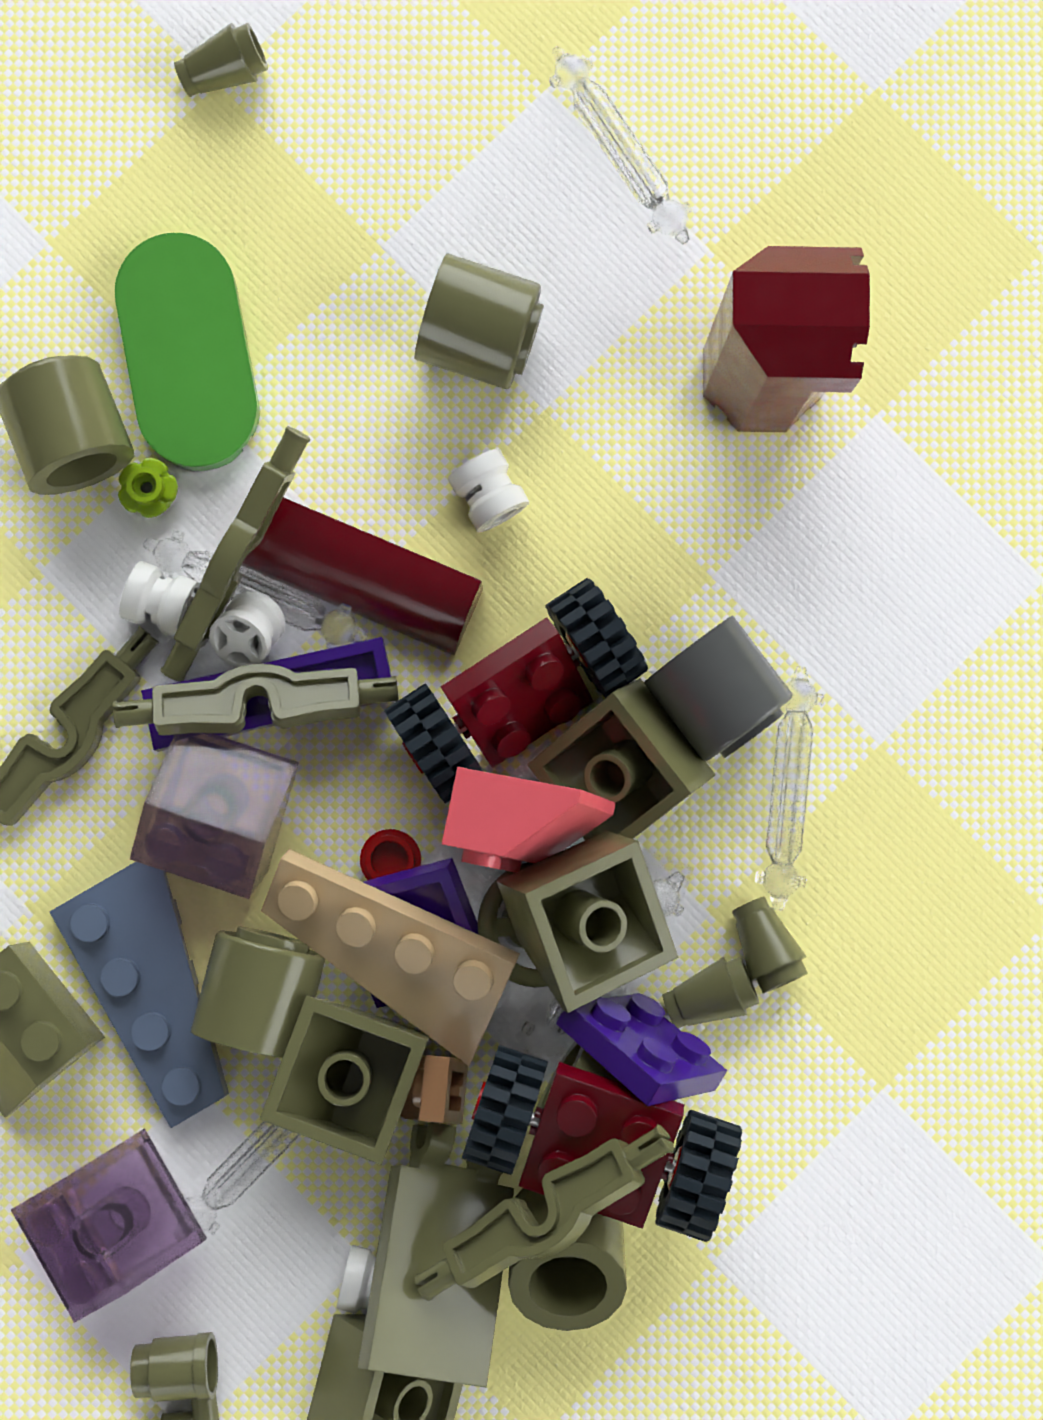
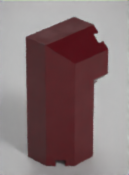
(787, 335)

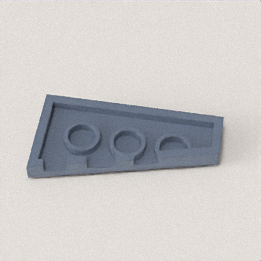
(140, 970)

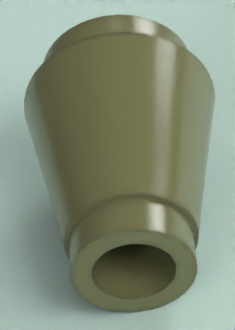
(222, 61)
(768, 946)
(712, 994)

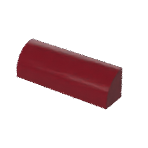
(368, 574)

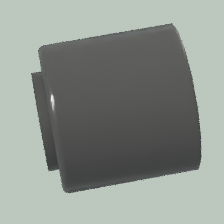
(720, 691)

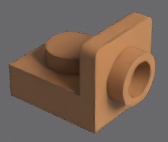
(437, 1091)

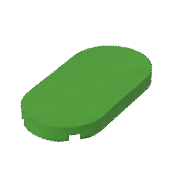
(186, 351)

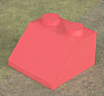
(517, 819)

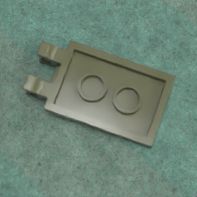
(423, 1210)

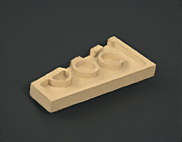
(401, 954)

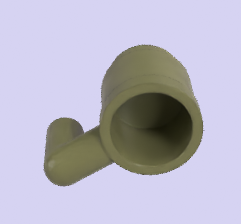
(178, 1371)

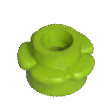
(158, 499)

